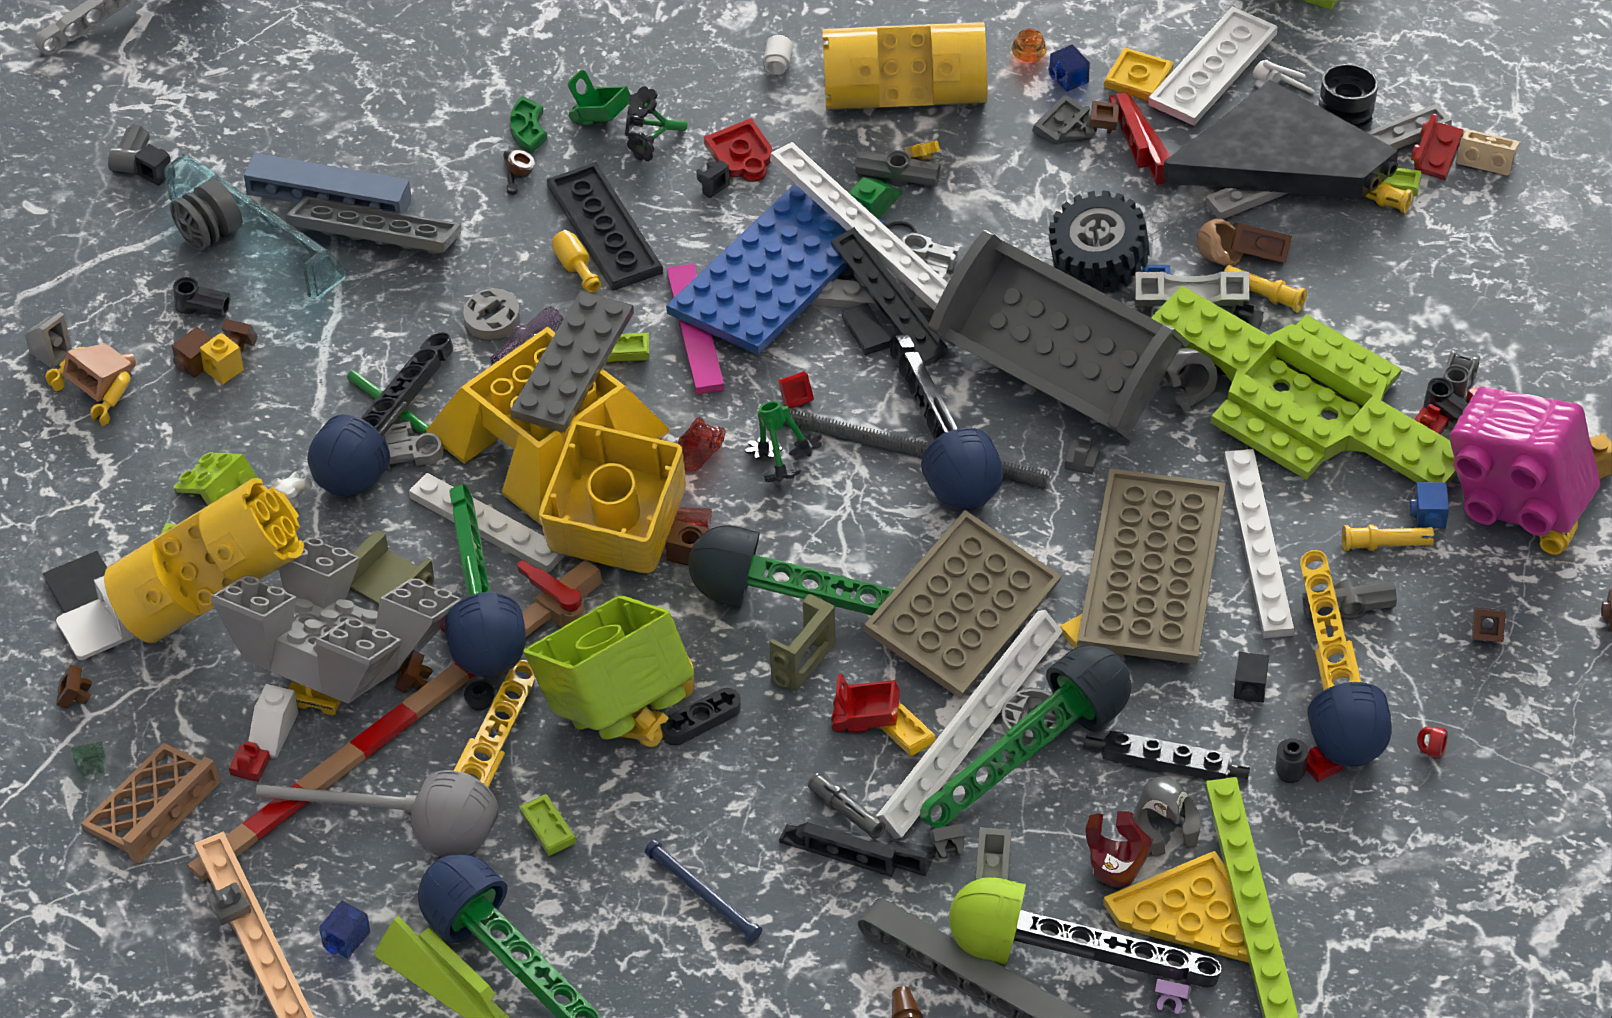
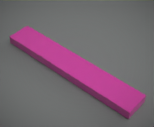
(697, 342)

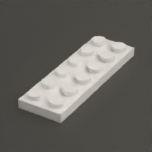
(1212, 66)

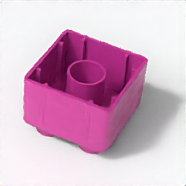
(1524, 460)

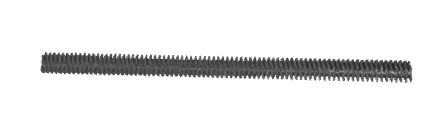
(902, 446)

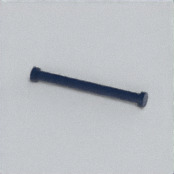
(751, 931)

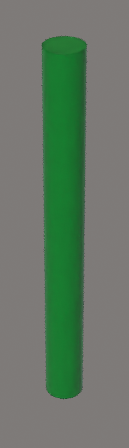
(375, 392)

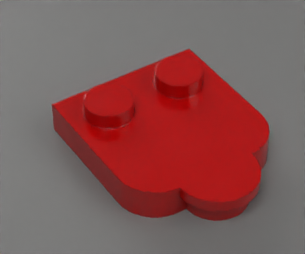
(741, 148)

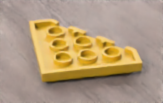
(1185, 907)

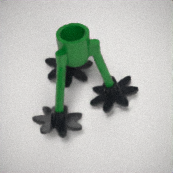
(771, 416)

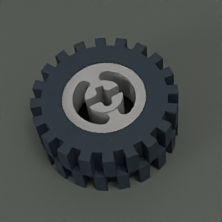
(1122, 240)

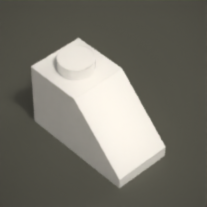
(273, 718)

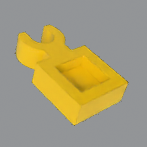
(923, 150)

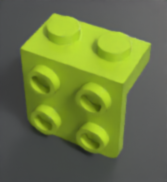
(215, 476)

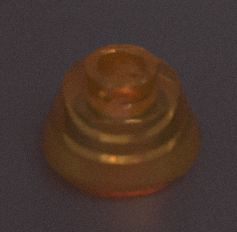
(1029, 46)

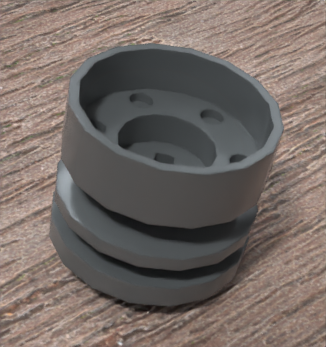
(206, 214)

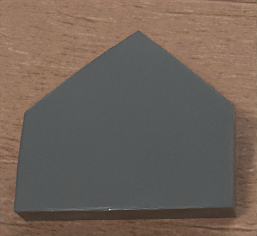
(1064, 122)

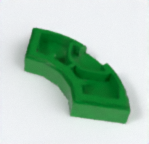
(525, 124)

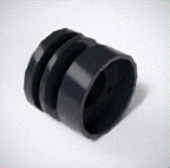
(1349, 94)

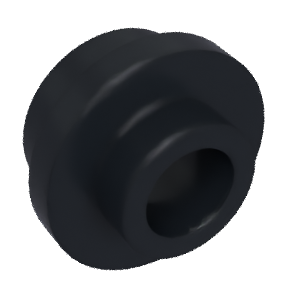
(479, 695)

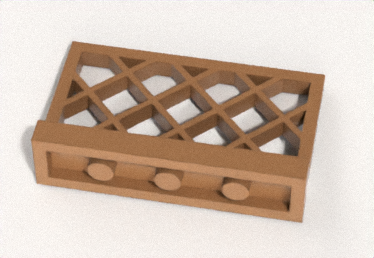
(166, 810)

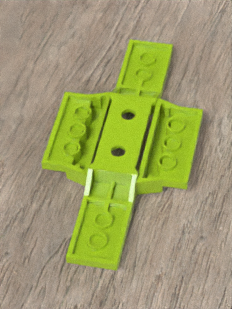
(1290, 422)

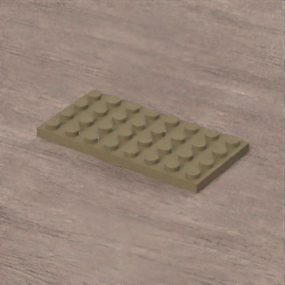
(1152, 566)

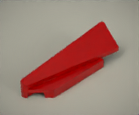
(1141, 138)

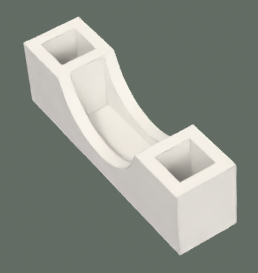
(1219, 288)

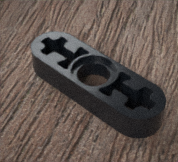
(707, 705)

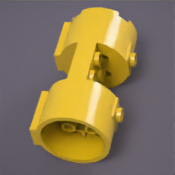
(905, 65)
(179, 570)

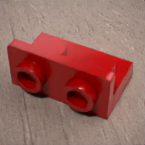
(1436, 148)

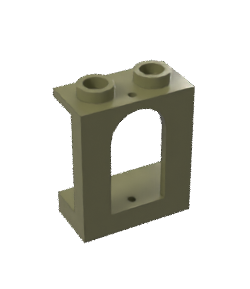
(818, 630)

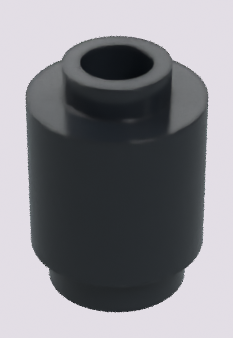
(1291, 760)

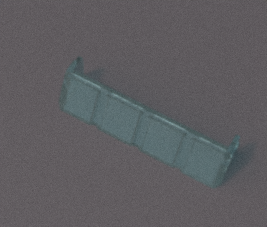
(321, 271)

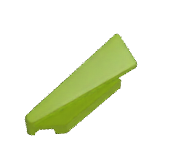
(437, 970)

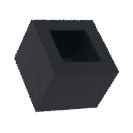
(151, 164)

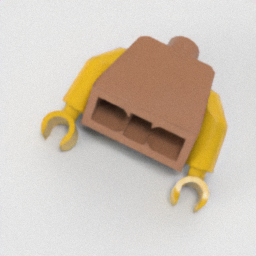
(98, 372)

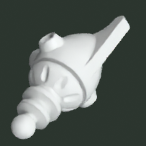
(292, 487)

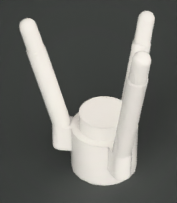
(1268, 71)

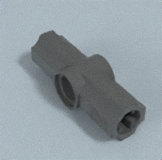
(898, 168)
(1356, 598)

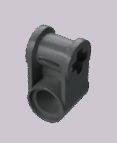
(1461, 371)

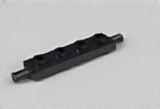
(1166, 756)

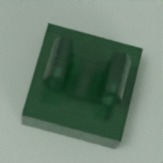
(89, 753)

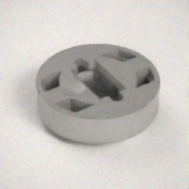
(497, 325)
(1018, 706)

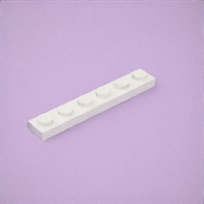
(491, 523)

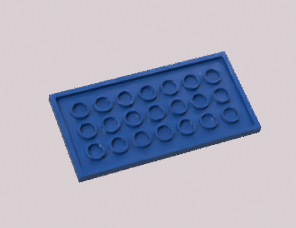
(765, 274)

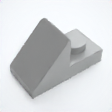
(993, 853)

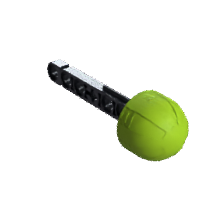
(989, 918)

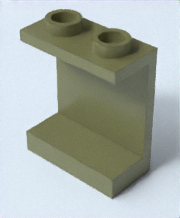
(383, 570)

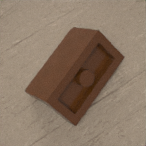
(1260, 242)

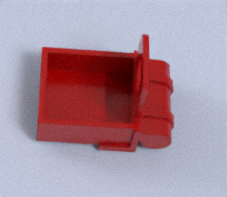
(864, 705)

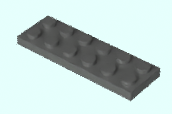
(373, 224)
(572, 361)

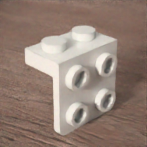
(93, 626)

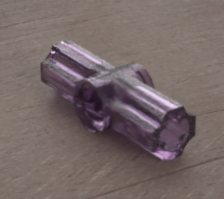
(521, 333)

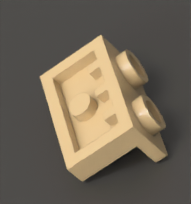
(1487, 152)

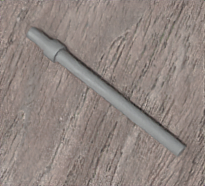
(337, 797)

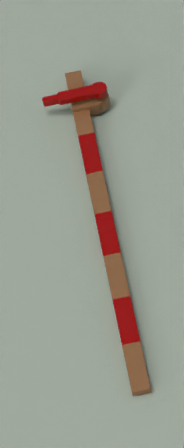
(558, 602)

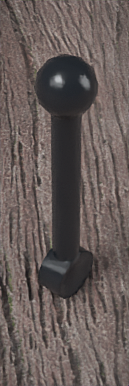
(511, 187)

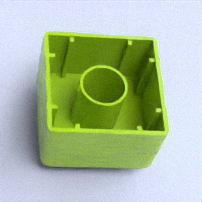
(611, 665)

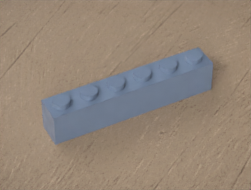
(294, 179)

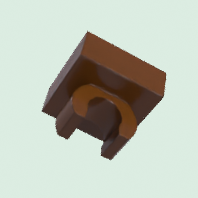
(1104, 115)
(239, 333)
(411, 673)
(71, 687)

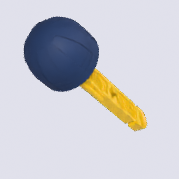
(1348, 718)

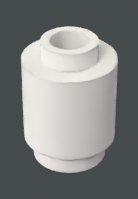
(777, 54)

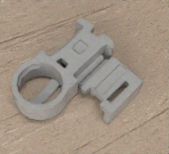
(933, 254)
(406, 448)

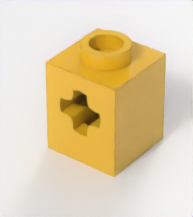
(221, 358)

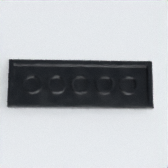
(604, 226)

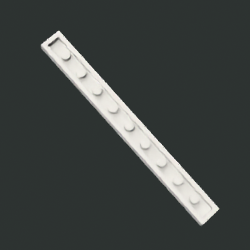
(851, 214)
(969, 724)

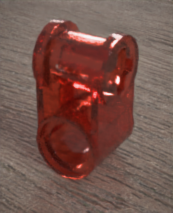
(700, 443)

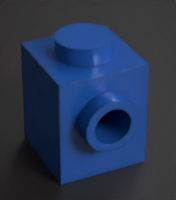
(1430, 505)

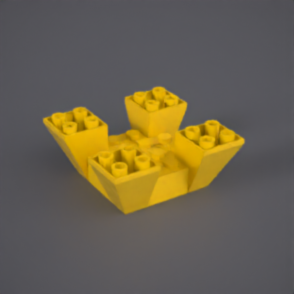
(482, 415)

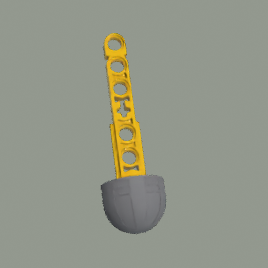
(456, 809)

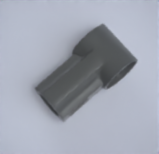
(123, 157)

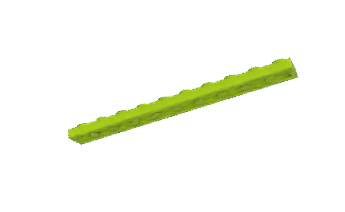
(1250, 899)

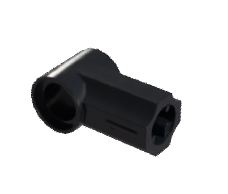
(191, 298)
(1441, 394)

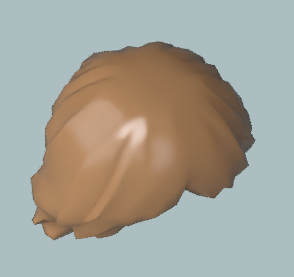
(1215, 242)

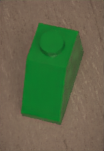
(875, 195)

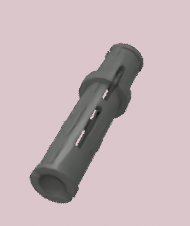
(837, 798)

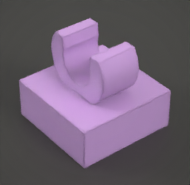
(1172, 991)

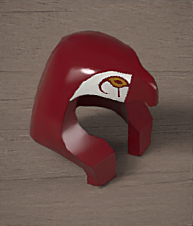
(1114, 861)

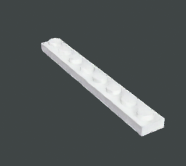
(1258, 544)

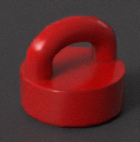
(1437, 741)

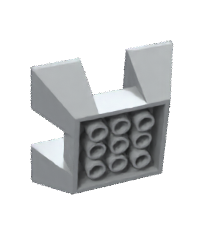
(317, 634)

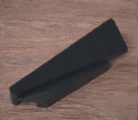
(859, 850)

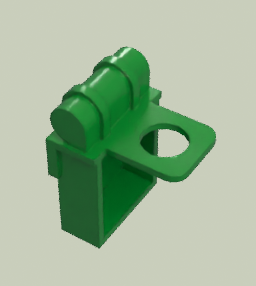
(597, 102)

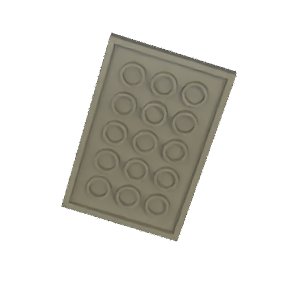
(962, 604)

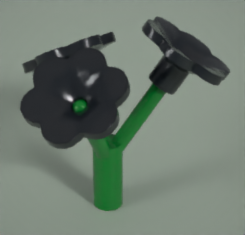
(639, 106)

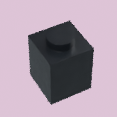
(1251, 677)

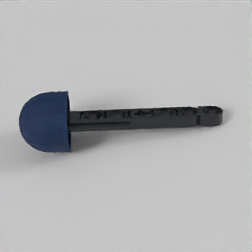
(351, 450)
(960, 462)

